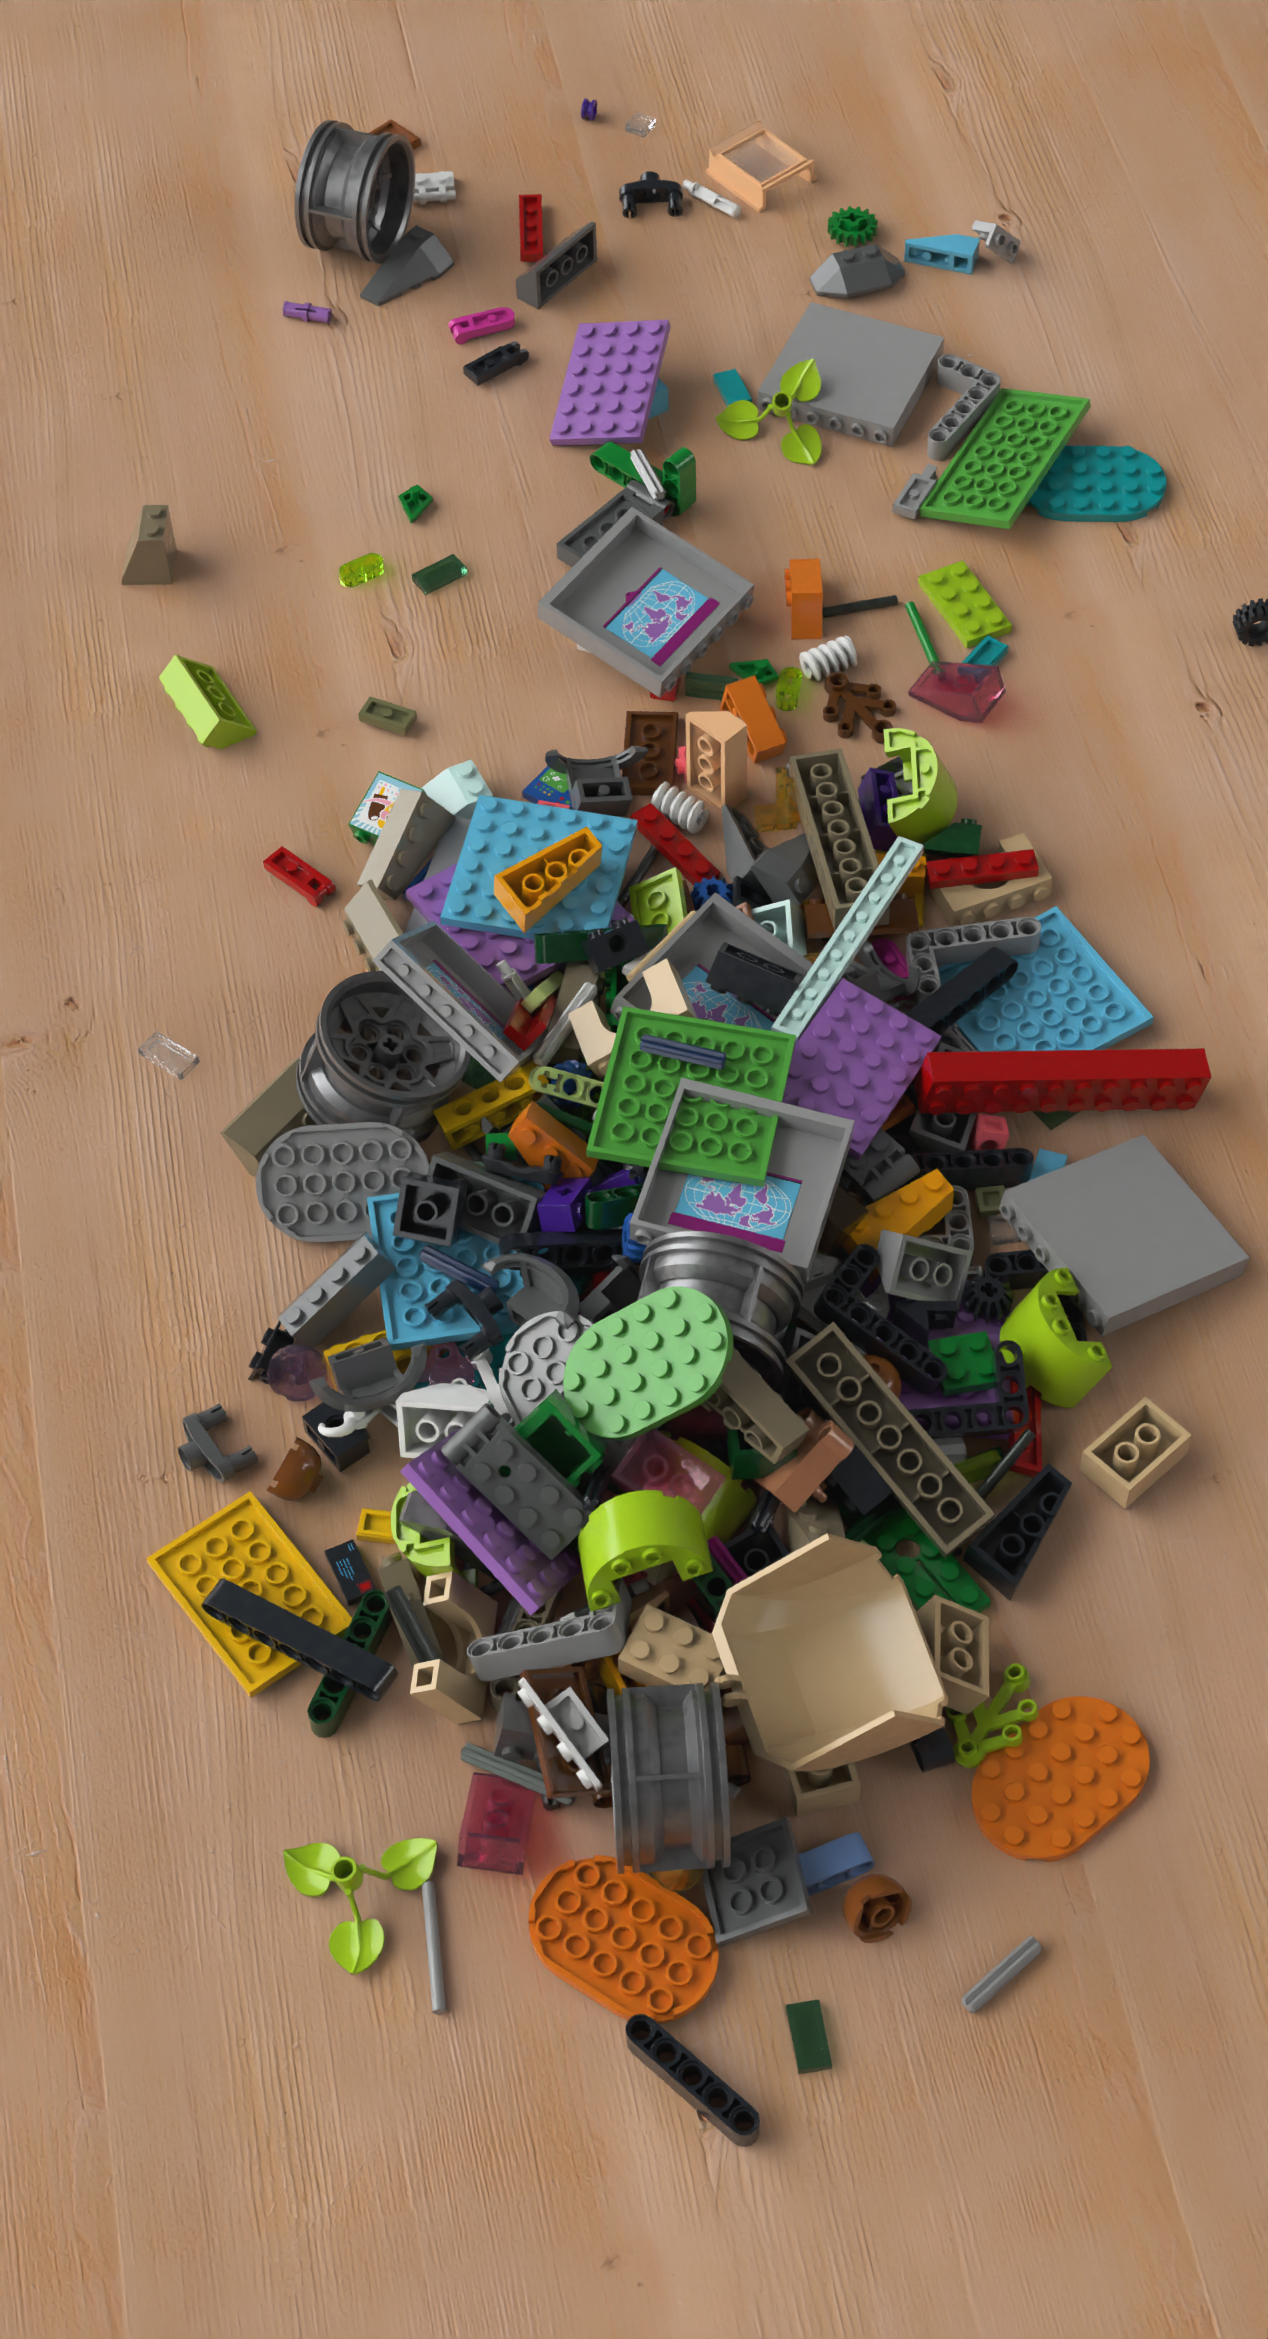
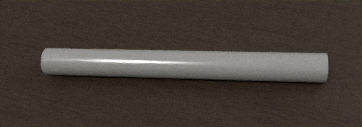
(433, 1948)

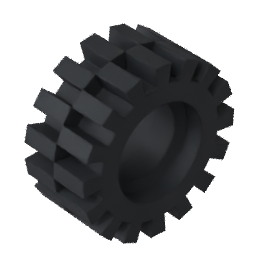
(1244, 623)

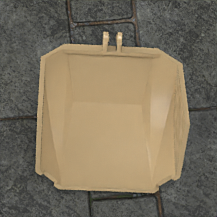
(827, 1658)

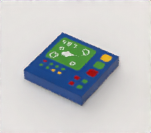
(548, 787)

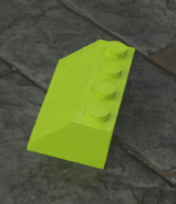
(206, 703)

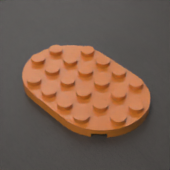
(1063, 1782)
(623, 1939)

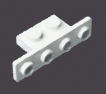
(572, 1726)

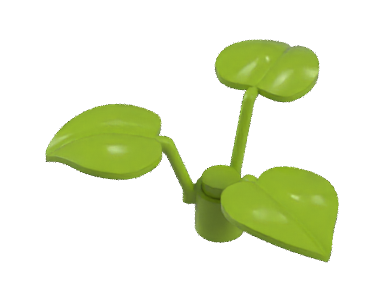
(799, 445)
(315, 1865)

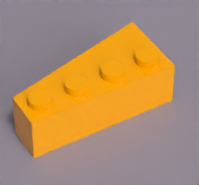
(905, 1211)

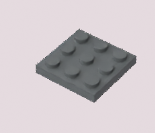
(759, 1887)

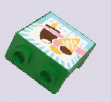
(376, 806)

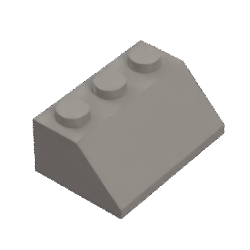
(922, 1268)

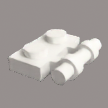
(434, 187)

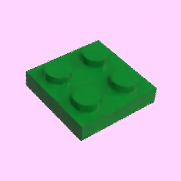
(967, 1362)

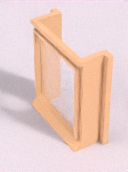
(755, 163)

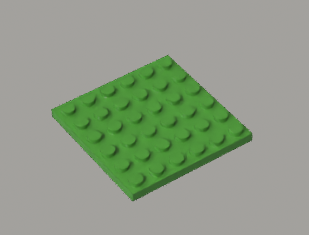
(706, 1135)

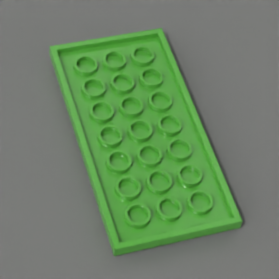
(1005, 458)

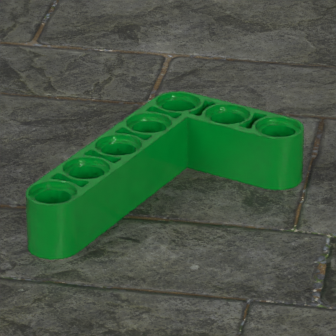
(677, 474)

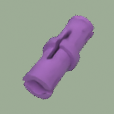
(307, 312)

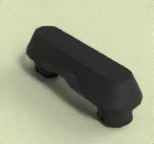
(496, 1162)

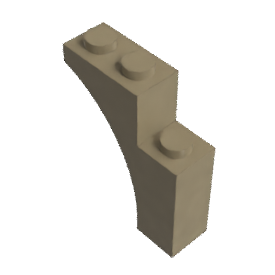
(399, 1572)

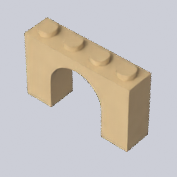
(969, 904)
(594, 1031)
(471, 1616)

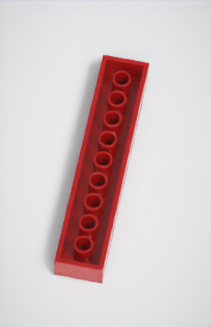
(1061, 1080)

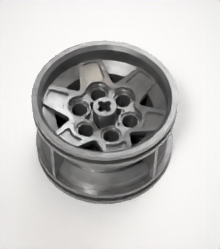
(354, 190)
(378, 1059)
(746, 1280)
(669, 1778)

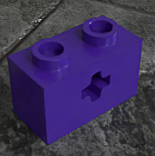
(564, 1205)

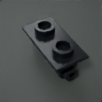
(273, 1340)

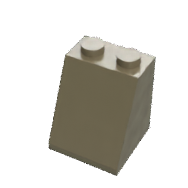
(150, 548)

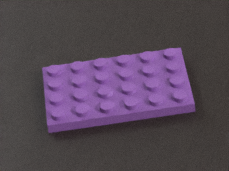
(610, 382)
(857, 1061)
(488, 1532)

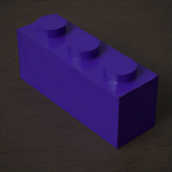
(873, 796)

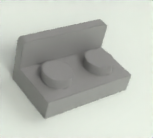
(997, 240)

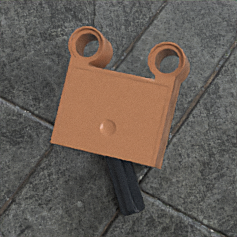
(805, 1474)

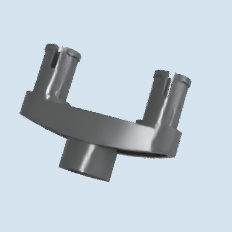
(203, 1452)

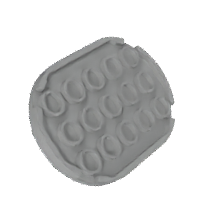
(320, 1177)
(536, 1368)

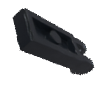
(495, 362)

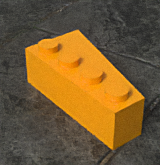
(545, 878)

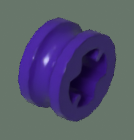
(589, 109)

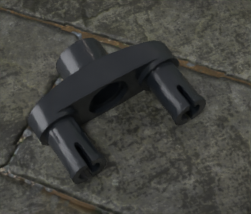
(651, 190)
(479, 1307)

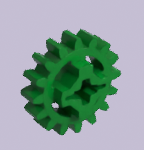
(852, 226)

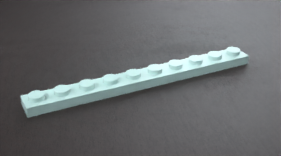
(848, 938)

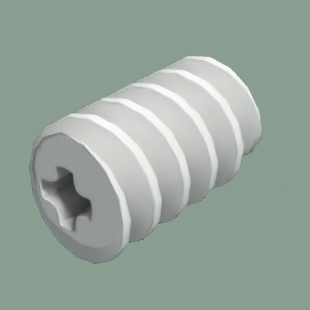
(827, 657)
(680, 808)

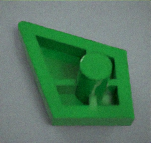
(414, 502)
(760, 668)

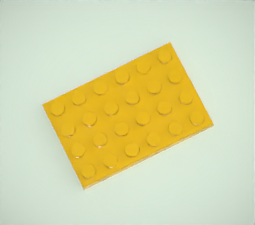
(254, 1553)

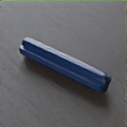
(683, 1051)
(457, 1269)

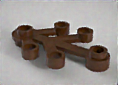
(839, 686)

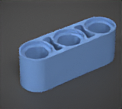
(835, 1862)

